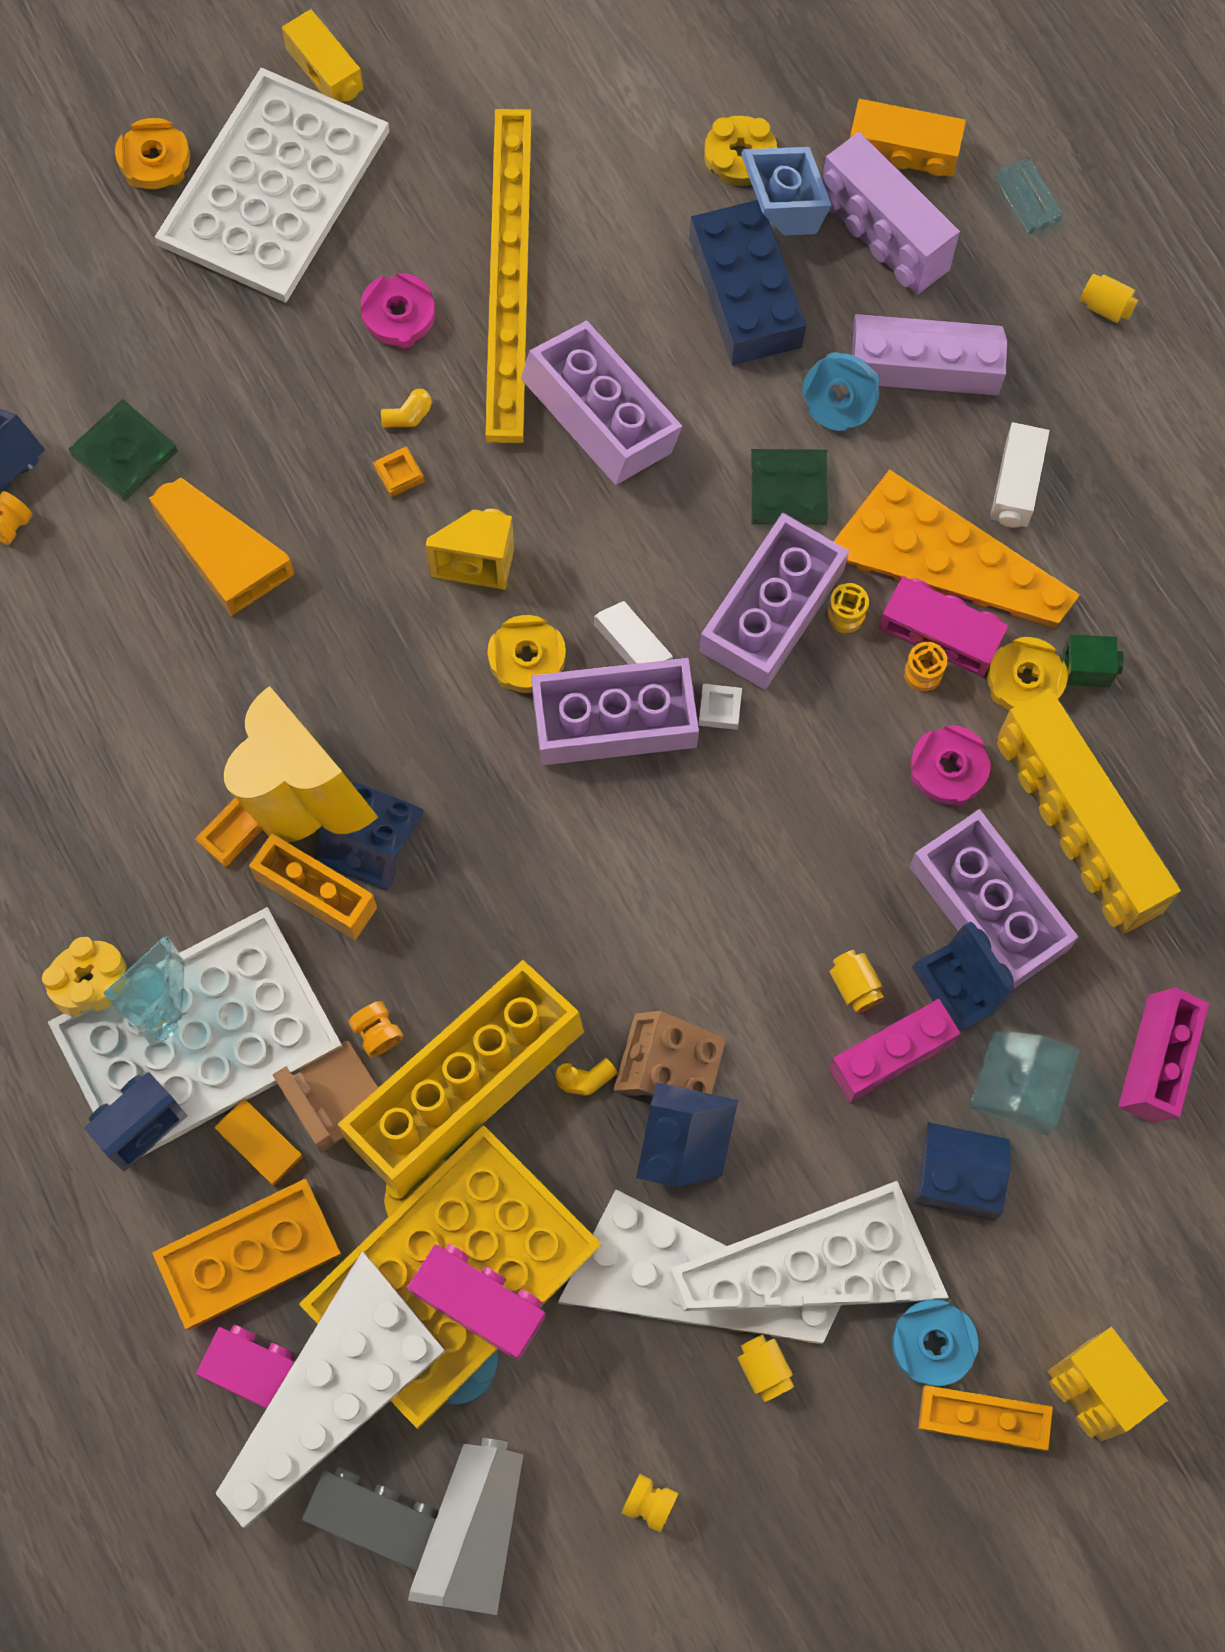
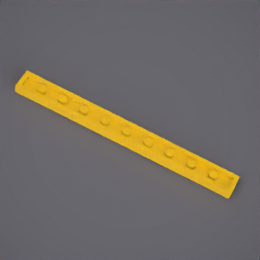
(508, 277)

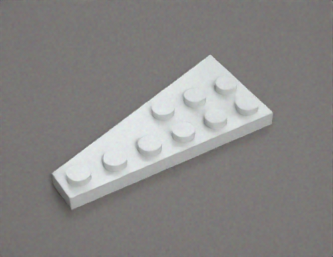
(837, 1256)
(633, 1277)
(347, 1371)

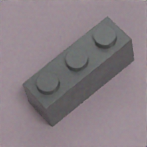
(371, 1517)

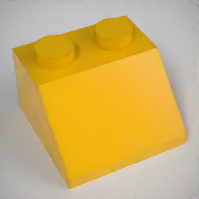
(473, 549)

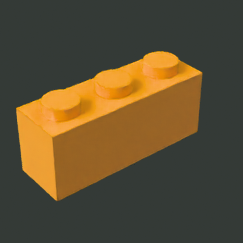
(911, 136)
(313, 886)

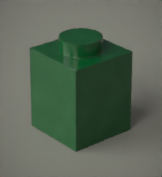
(1092, 660)

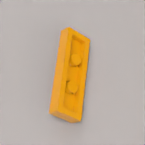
(985, 1418)

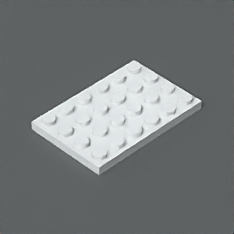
(272, 184)
(239, 1024)

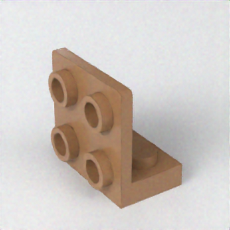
(668, 1053)
(327, 1092)

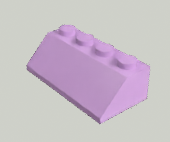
(932, 353)

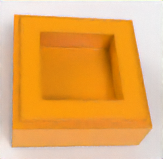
(398, 472)

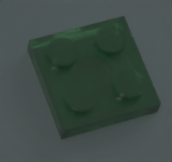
(123, 450)
(789, 484)

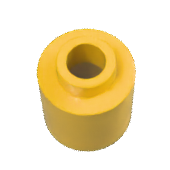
(1109, 298)
(857, 981)
(765, 1367)

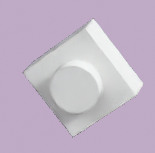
(720, 706)

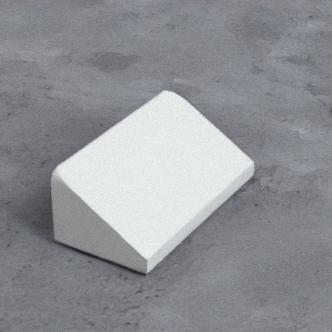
(630, 635)

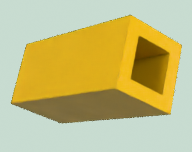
(322, 57)

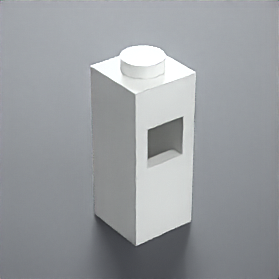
(1019, 475)

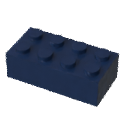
(746, 282)

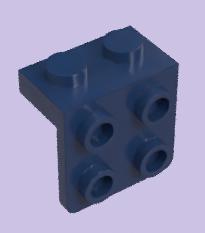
(966, 977)

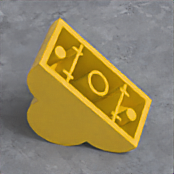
(289, 777)

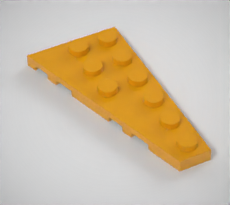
(917, 537)

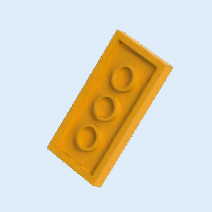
(246, 1254)

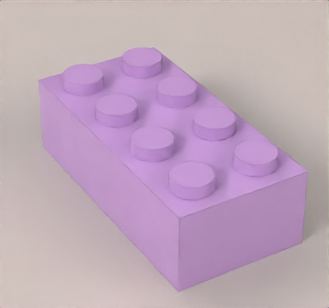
(889, 214)
(601, 402)
(773, 601)
(615, 711)
(984, 883)

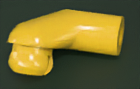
(410, 413)
(582, 1081)

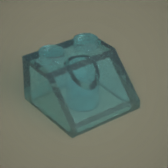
(151, 992)
(1025, 1080)

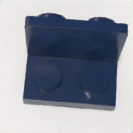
(373, 850)

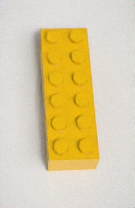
(1086, 813)
(461, 1078)

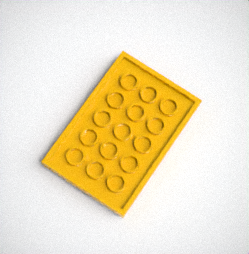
(497, 1217)

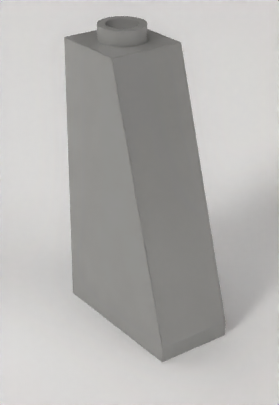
(471, 1532)

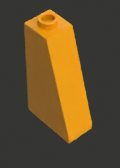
(223, 549)

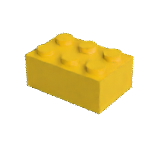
(1105, 1386)

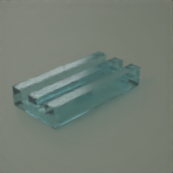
(1029, 222)

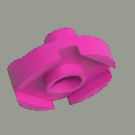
(398, 329)
(951, 787)

